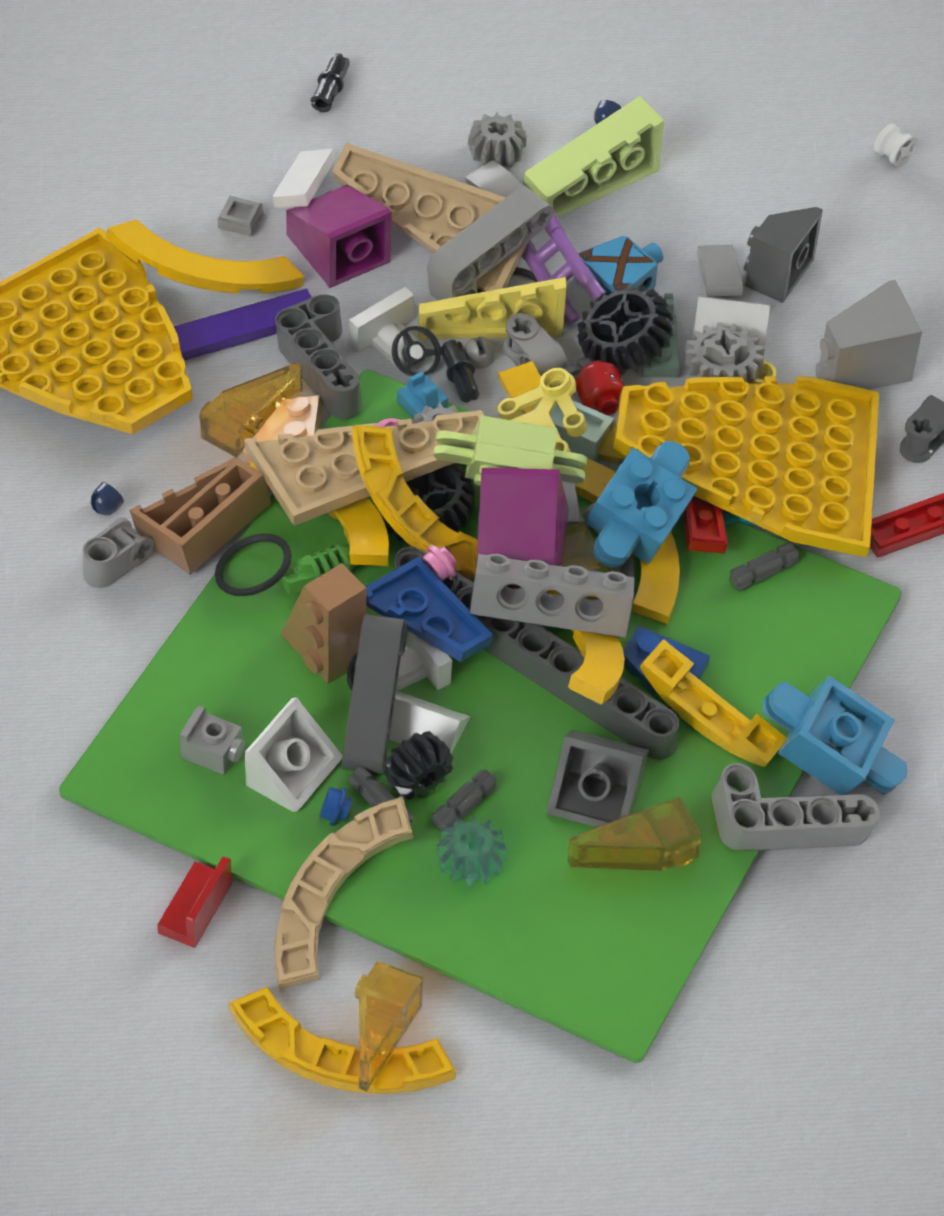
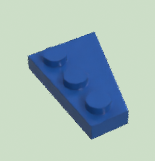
(430, 608)

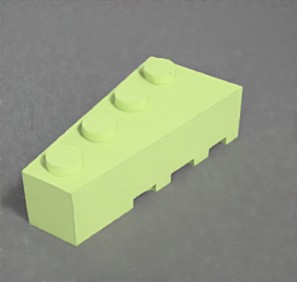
(601, 159)

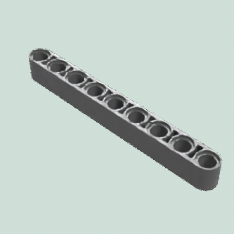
(551, 663)

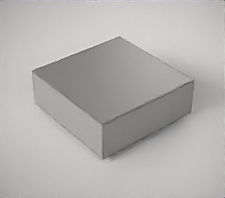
(240, 215)

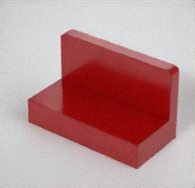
(196, 902)

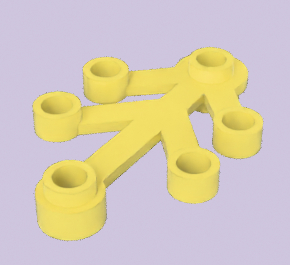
(554, 388)

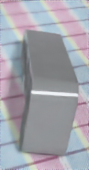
(486, 243)
(845, 818)

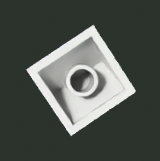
(728, 312)
(420, 716)
(290, 757)

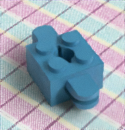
(641, 505)
(846, 721)

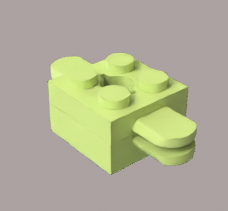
(508, 445)

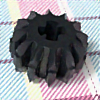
(418, 765)

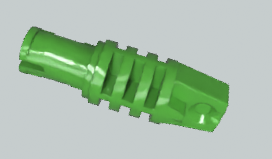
(314, 565)

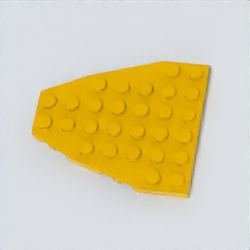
(91, 338)
(768, 451)

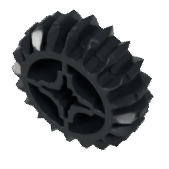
(626, 328)
(446, 494)

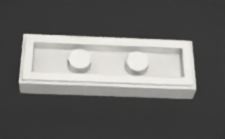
(303, 178)

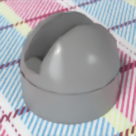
(472, 352)

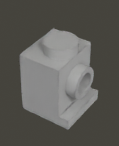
(211, 741)

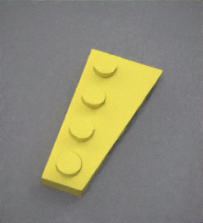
(488, 311)

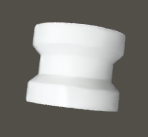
(895, 144)

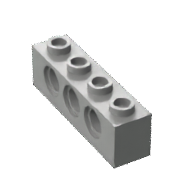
(564, 610)

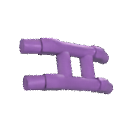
(573, 266)

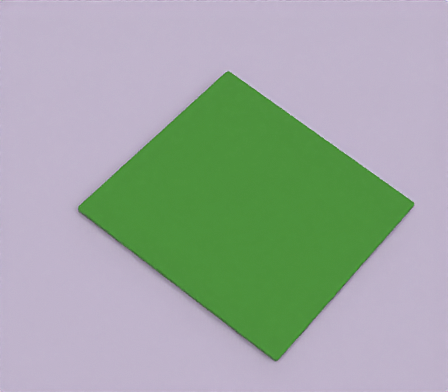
(552, 939)

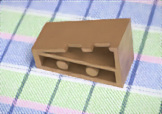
(328, 622)

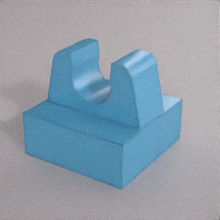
(420, 392)

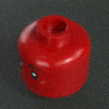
(600, 387)

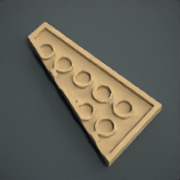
(423, 203)
(322, 472)

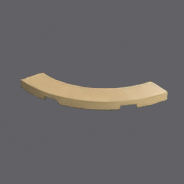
(321, 878)

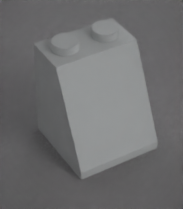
(871, 341)

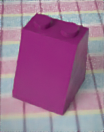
(341, 234)
(522, 515)

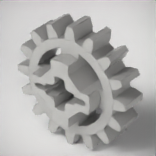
(724, 353)

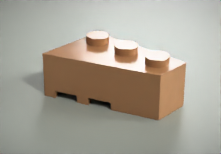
(205, 515)

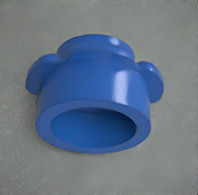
(335, 805)

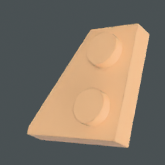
(295, 416)

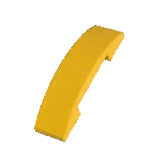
(706, 710)

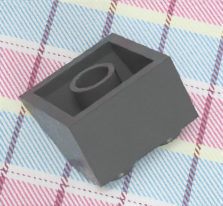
(782, 251)
(596, 779)

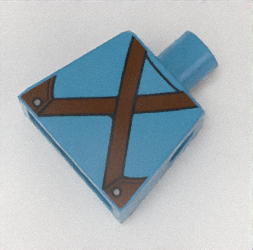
(622, 263)

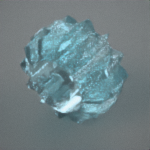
(471, 851)

